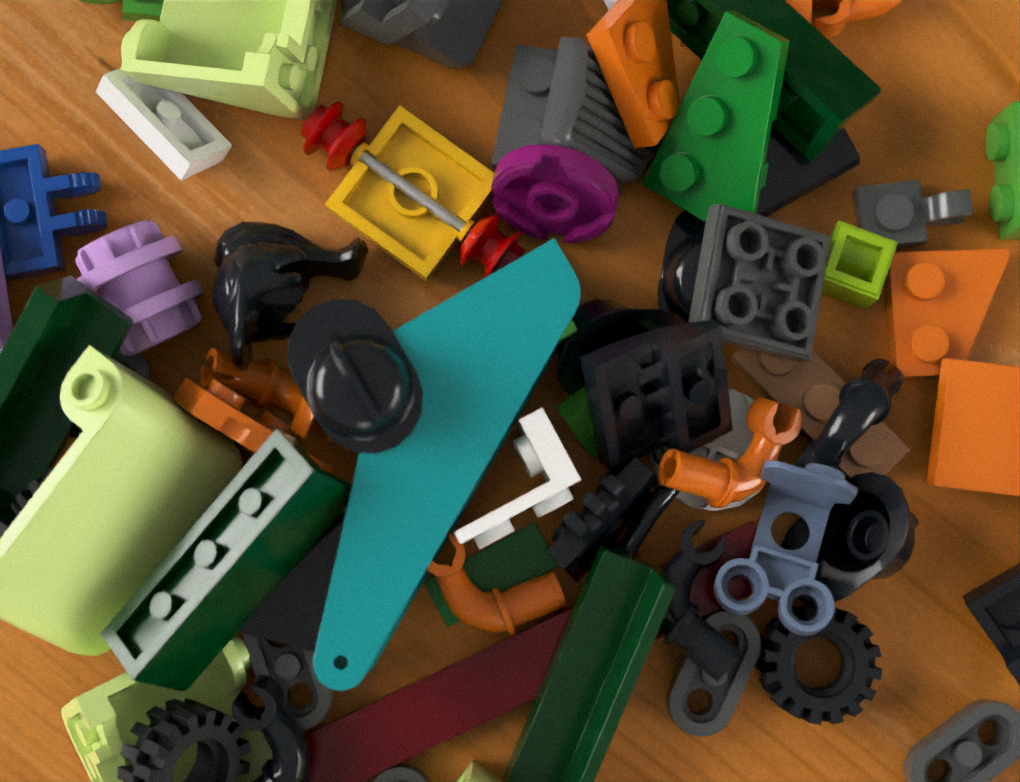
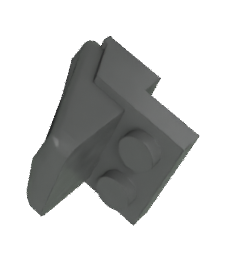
(433, 28)
(567, 103)

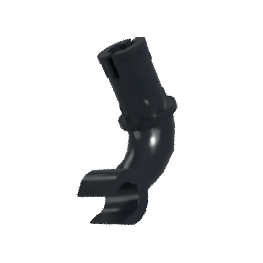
(861, 404)
(681, 622)
(289, 744)

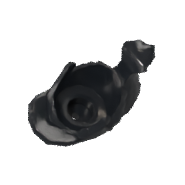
(264, 278)

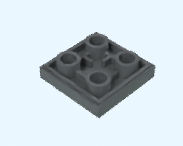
(760, 282)

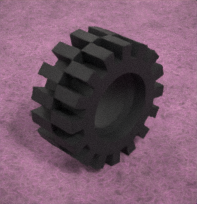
(839, 696)
(173, 732)

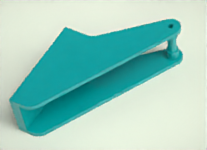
(476, 373)

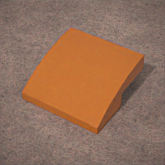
(976, 428)

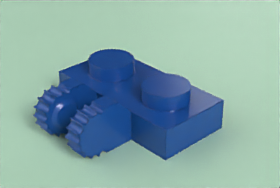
(28, 213)

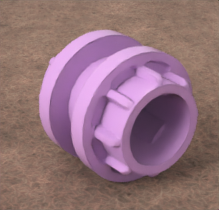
(136, 277)

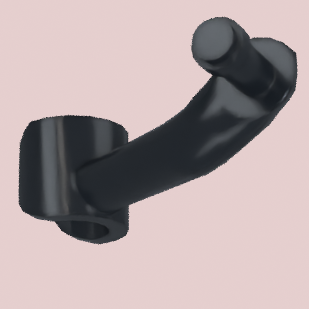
(646, 516)

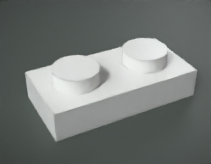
(165, 124)

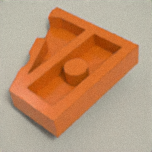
(639, 66)
(938, 305)
(221, 410)

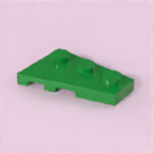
(724, 122)

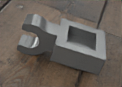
(902, 214)

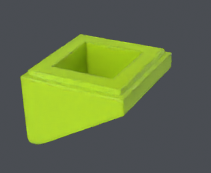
(857, 265)

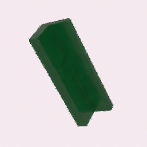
(818, 83)
(34, 362)
(226, 565)
(592, 670)

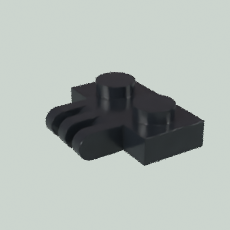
(602, 518)

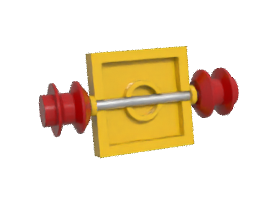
(410, 191)

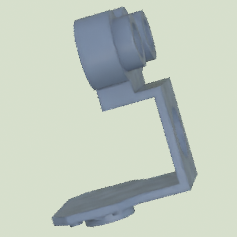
(783, 572)

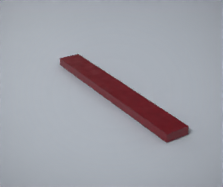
(474, 687)

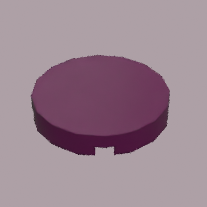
(554, 193)

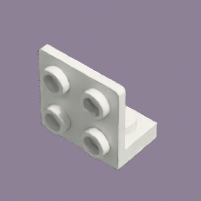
(539, 453)

